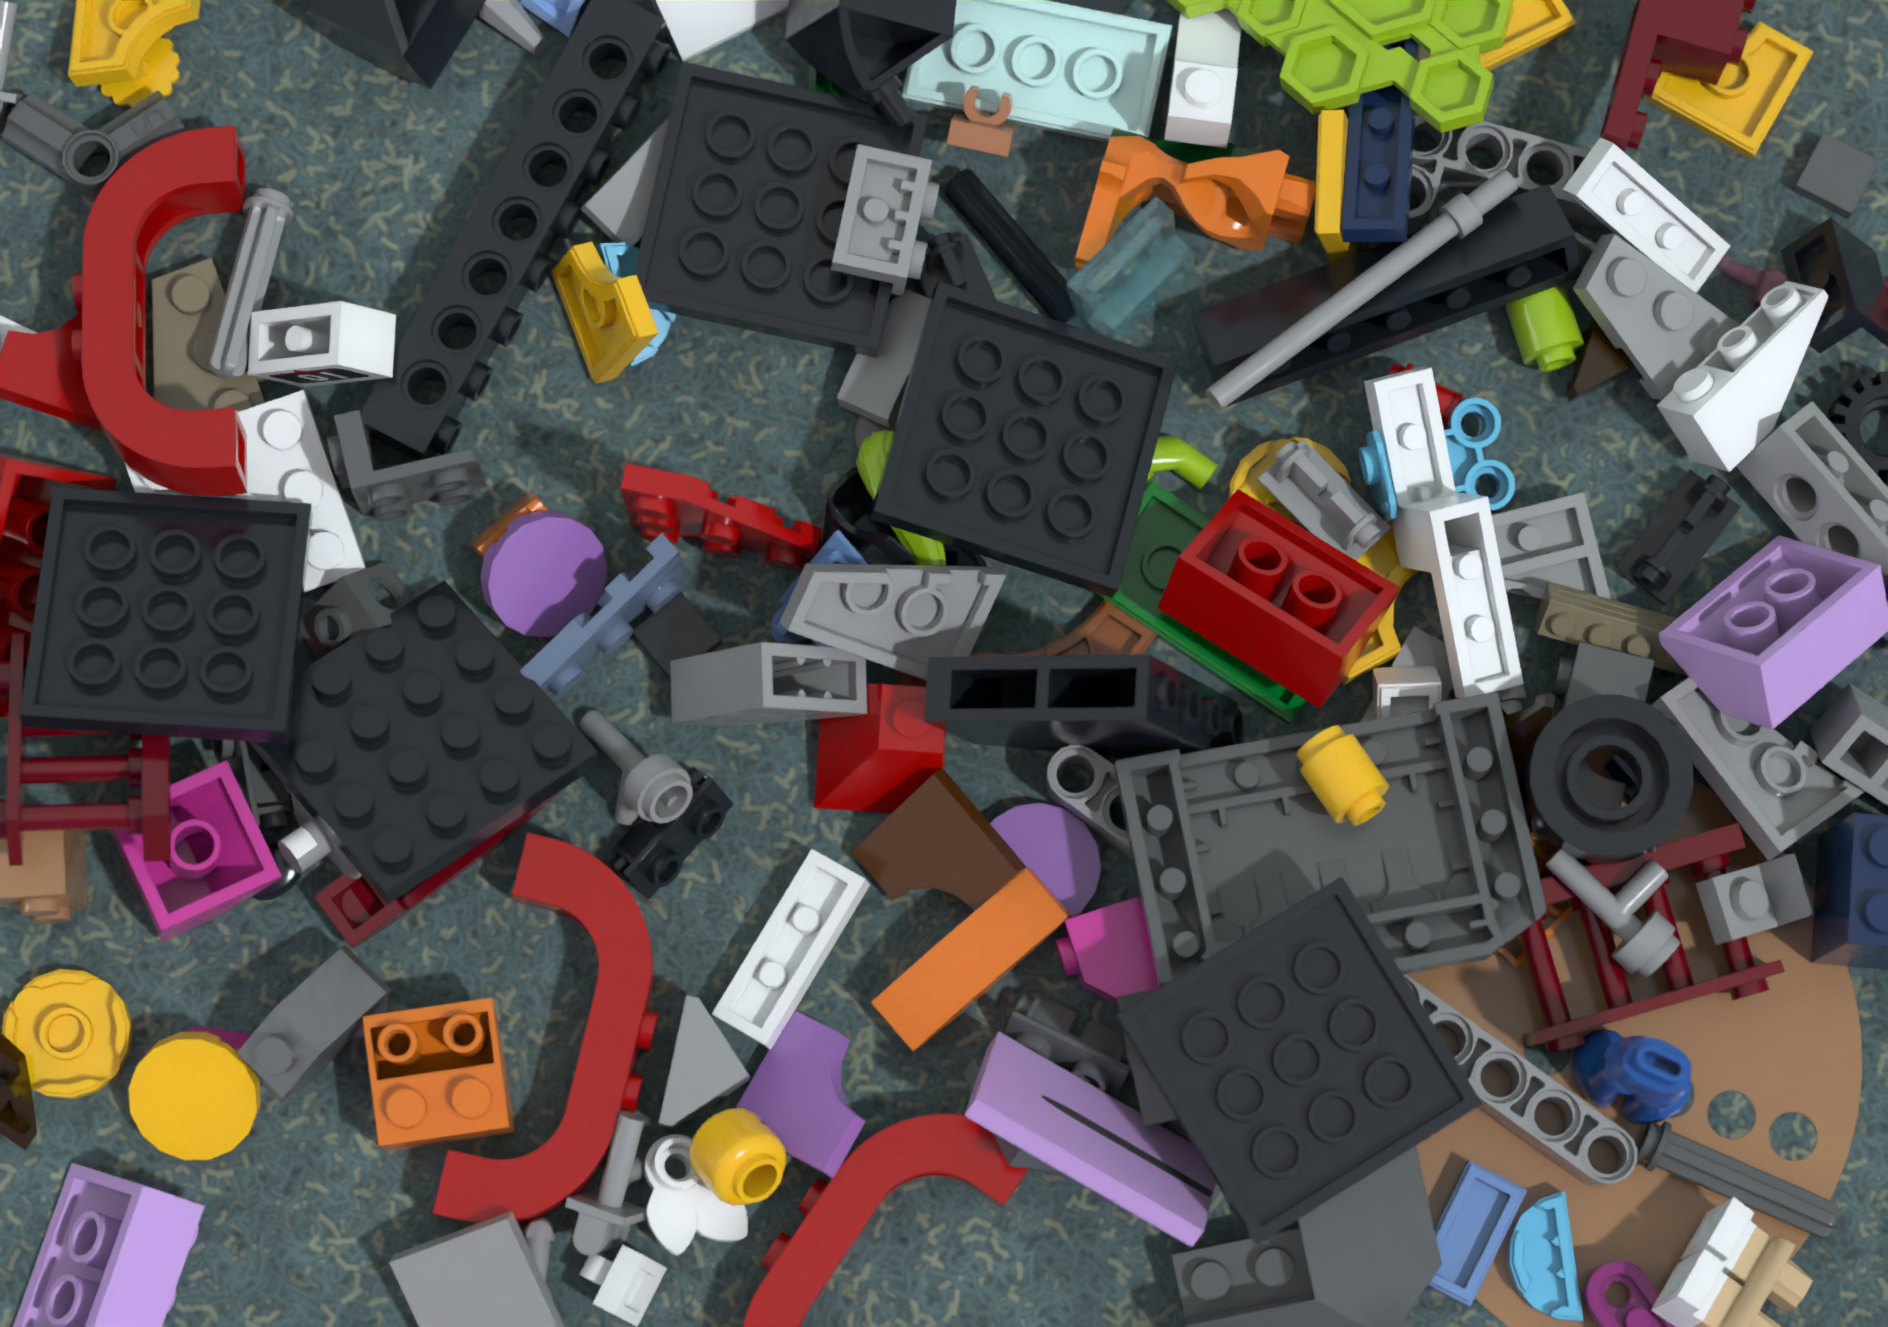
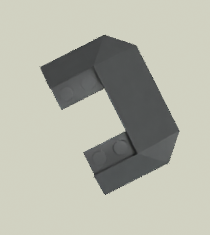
(1343, 1266)

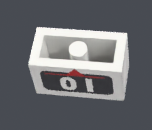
(322, 344)

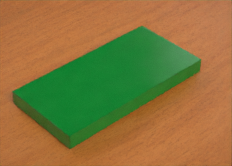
(1159, 537)

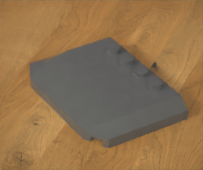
(1242, 837)

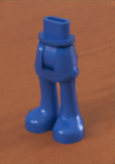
(1641, 1067)

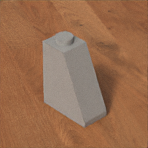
(767, 685)

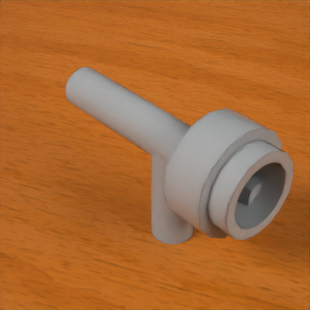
(649, 787)
(1644, 942)

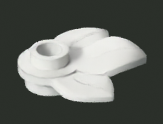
(686, 1204)

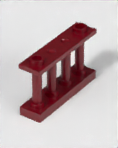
(143, 767)
(1708, 858)

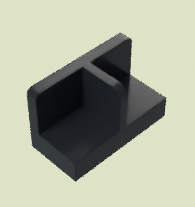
(1851, 277)

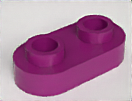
(1639, 1300)

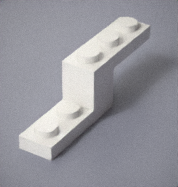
(1445, 534)

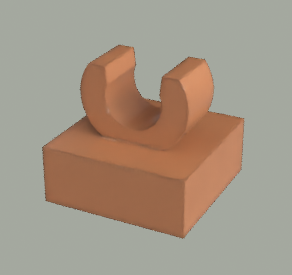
(980, 130)

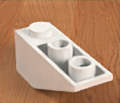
(1741, 387)

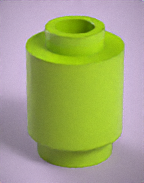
(1545, 329)

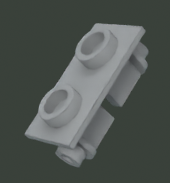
(1322, 500)

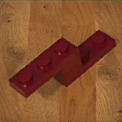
(1676, 37)

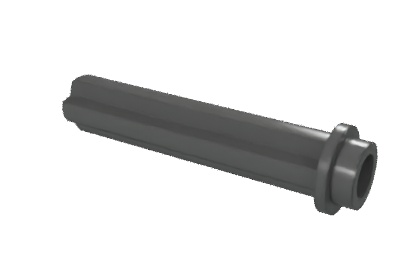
(1732, 1178)

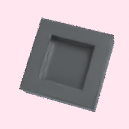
(1835, 175)

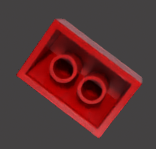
(1277, 597)

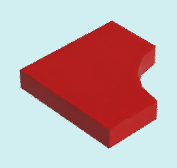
(43, 376)

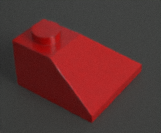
(878, 756)

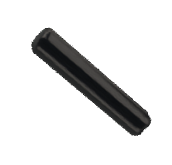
(1011, 244)

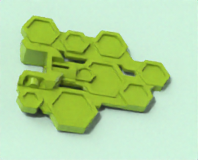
(1339, 53)

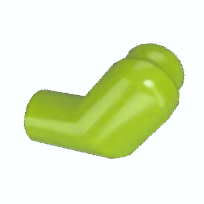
(1183, 459)

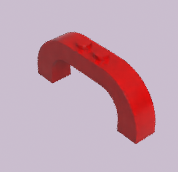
(140, 202)
(619, 1023)
(843, 1207)

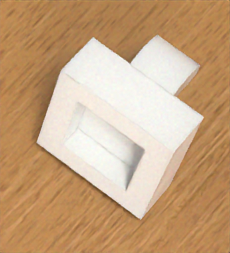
(625, 1283)

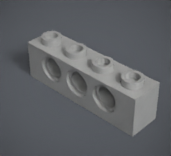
(1822, 488)

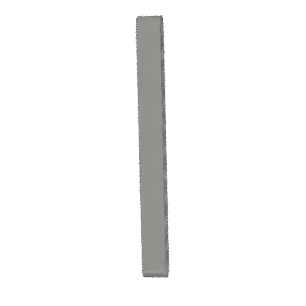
(1476, 1045)

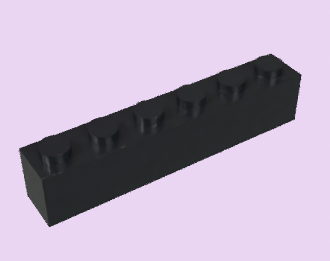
(1510, 256)

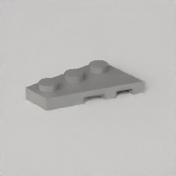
(1649, 314)
(894, 610)
(1757, 773)

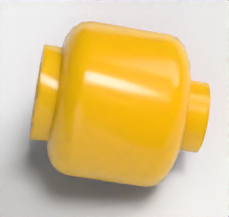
(738, 1157)

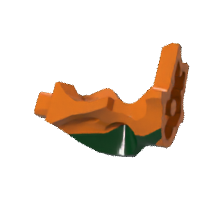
(1222, 190)

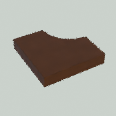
(939, 844)

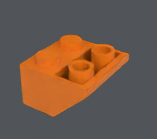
(438, 1075)

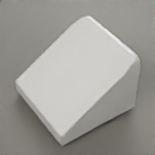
(1405, 690)

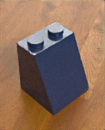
(1852, 894)

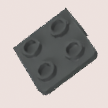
(394, 489)

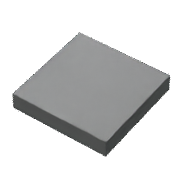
(476, 1279)

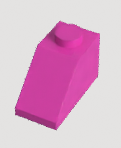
(1109, 950)

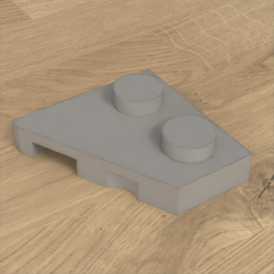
(1552, 545)

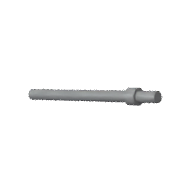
(1456, 219)

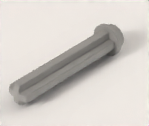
(266, 216)

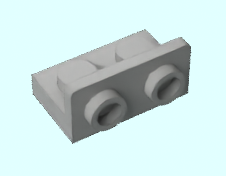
(882, 217)

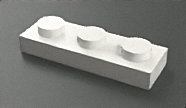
(1645, 214)
(791, 949)

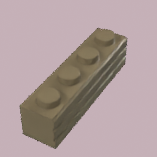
(1603, 622)

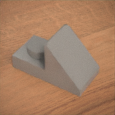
(1755, 899)

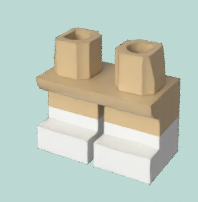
(1731, 1273)

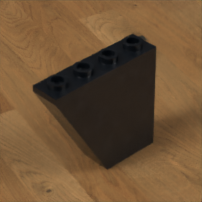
(1092, 701)

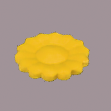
(155, 73)

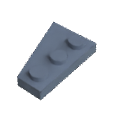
(626, 597)

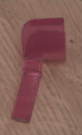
(1762, 280)

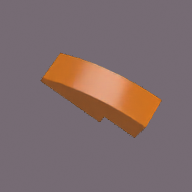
(971, 959)

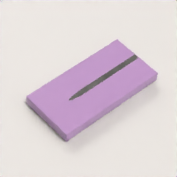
(1092, 1138)

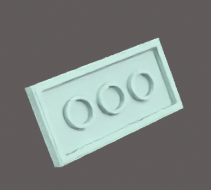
(1060, 62)

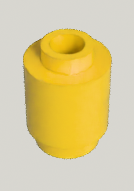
(1342, 776)

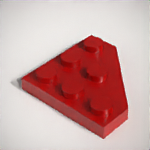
(687, 509)

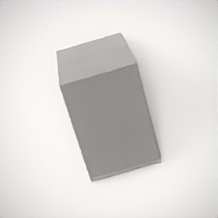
(701, 1067)

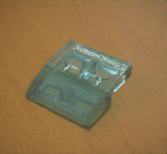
(1131, 274)

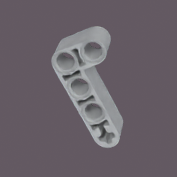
(1512, 152)

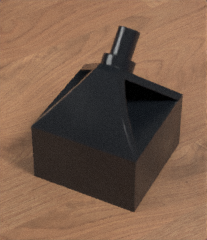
(398, 35)
(869, 43)

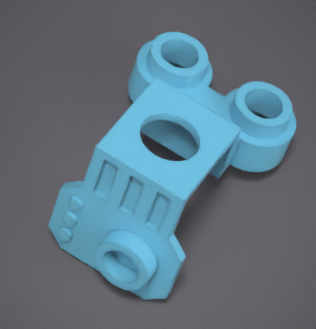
(1464, 455)

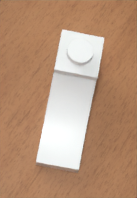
(1203, 79)

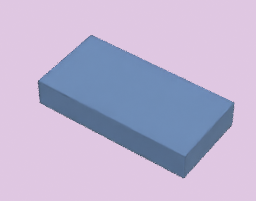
(1473, 1230)

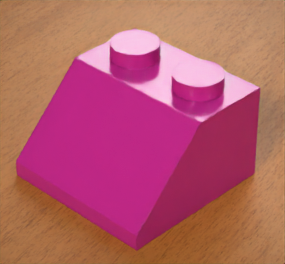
(214, 855)

